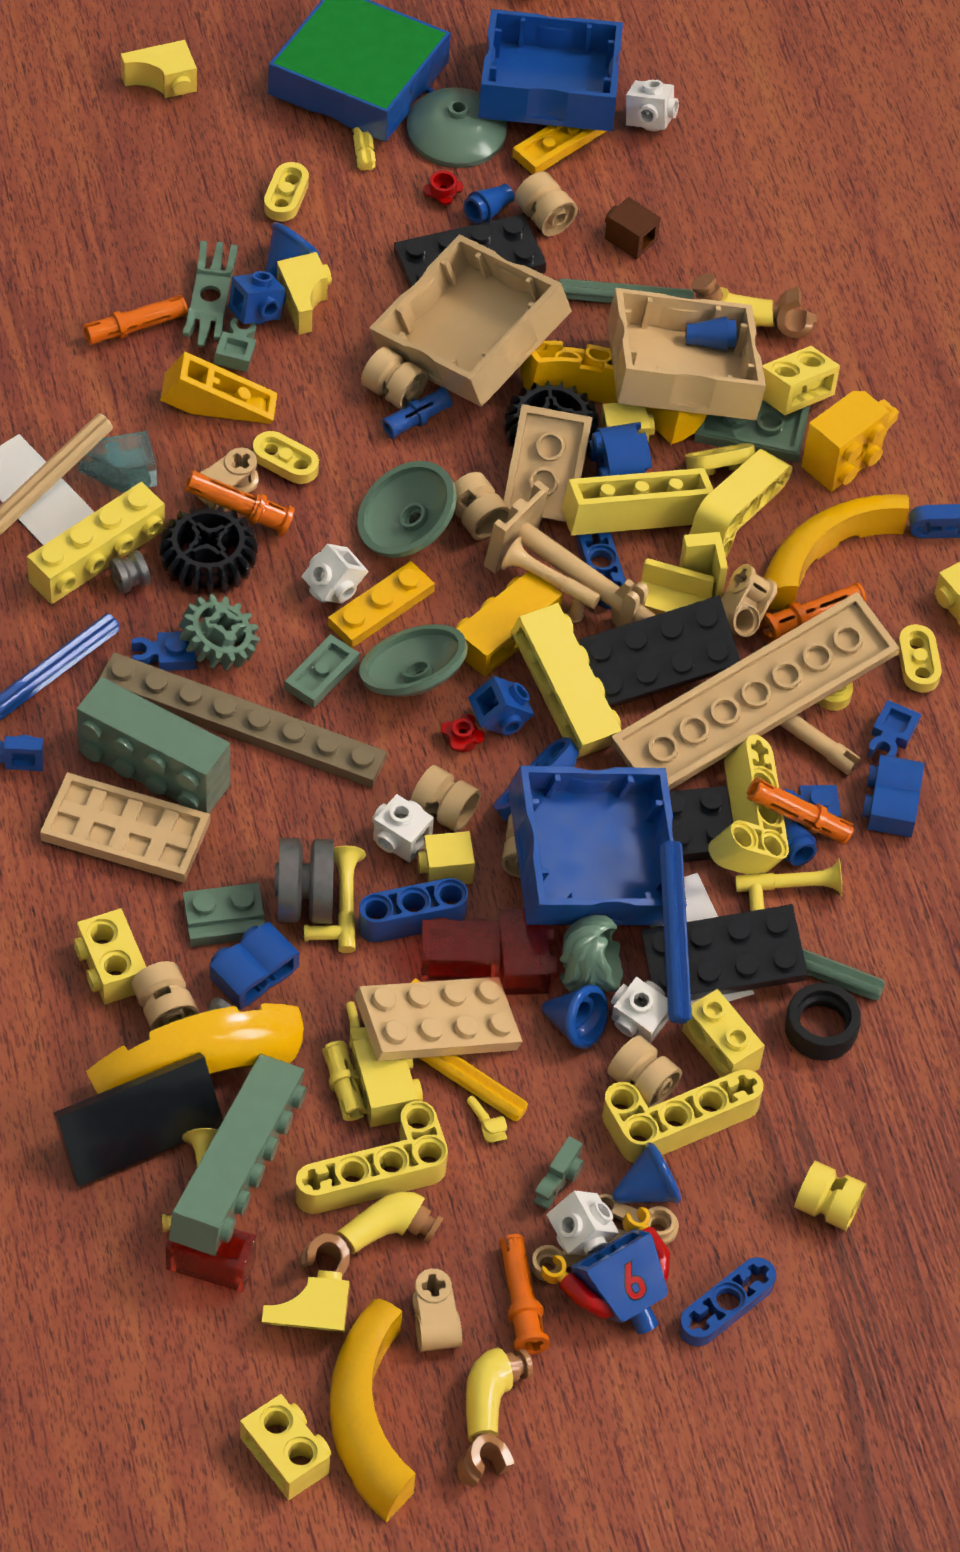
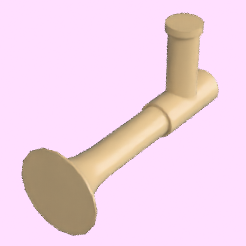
(581, 595)

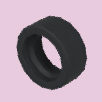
(827, 996)

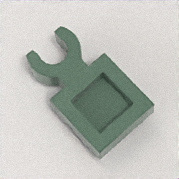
(236, 347)
(564, 1167)

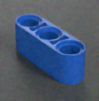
(394, 905)

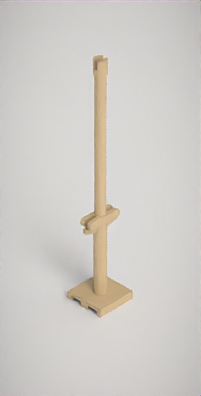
(625, 601)

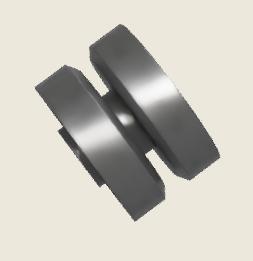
(305, 880)

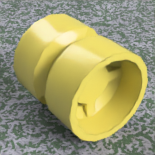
(830, 1195)

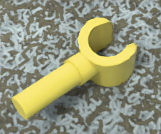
(356, 1031)
(493, 1128)

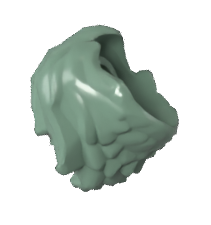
(591, 955)

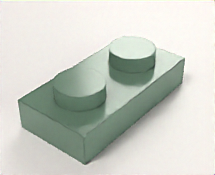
(322, 671)

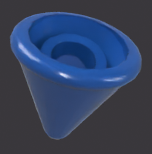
(285, 245)
(579, 1015)
(648, 1180)

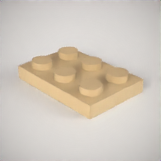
(547, 449)

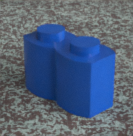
(895, 795)
(254, 964)

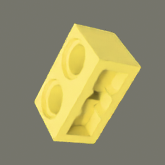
(799, 380)
(117, 955)
(723, 1036)
(277, 1450)

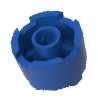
(619, 450)

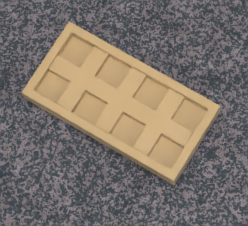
(125, 827)
(438, 1018)

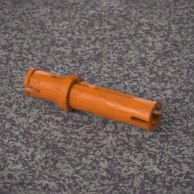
(123, 323)
(813, 817)

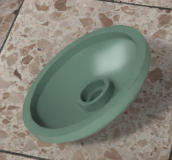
(448, 130)
(407, 509)
(413, 660)

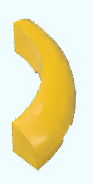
(593, 374)
(823, 533)
(221, 1035)
(358, 1437)

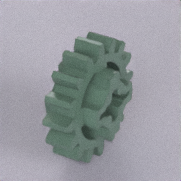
(219, 632)

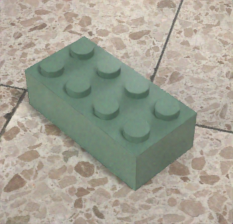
(153, 746)

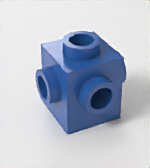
(256, 297)
(501, 706)

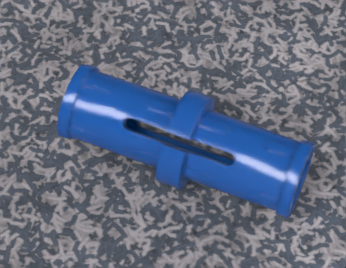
(399, 423)

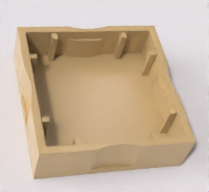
(472, 319)
(663, 372)

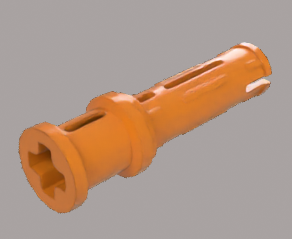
(255, 508)
(795, 614)
(525, 1310)

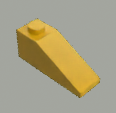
(215, 392)

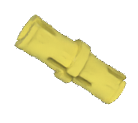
(344, 1080)

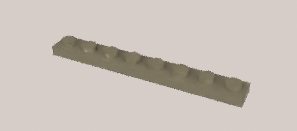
(248, 721)

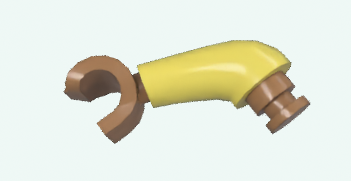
(790, 321)
(386, 1216)
(487, 1382)

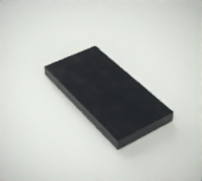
(137, 1118)

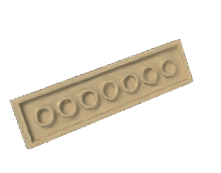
(758, 692)

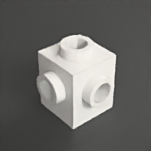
(651, 105)
(334, 574)
(401, 827)
(640, 1009)
(582, 1223)

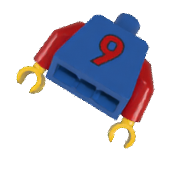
(620, 1277)

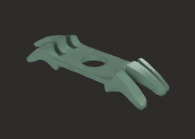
(215, 279)

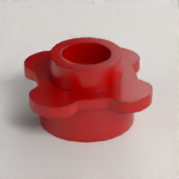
(443, 187)
(459, 741)

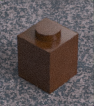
(632, 227)

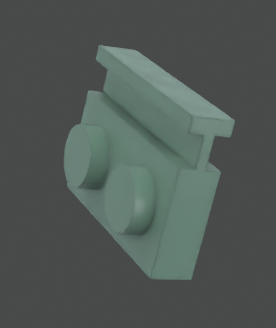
(222, 913)

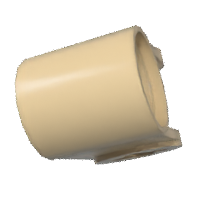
(237, 477)
(747, 600)
(436, 1316)

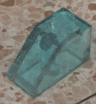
(121, 461)

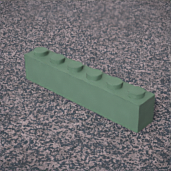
(238, 1155)

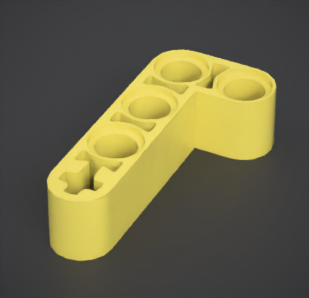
(741, 496)
(757, 835)
(733, 1096)
(369, 1166)

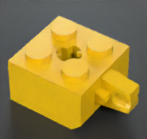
(847, 438)

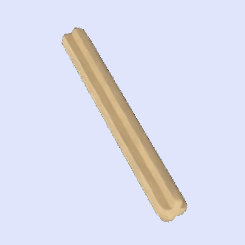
(53, 470)

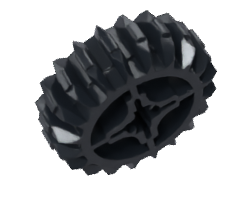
(552, 398)
(206, 559)

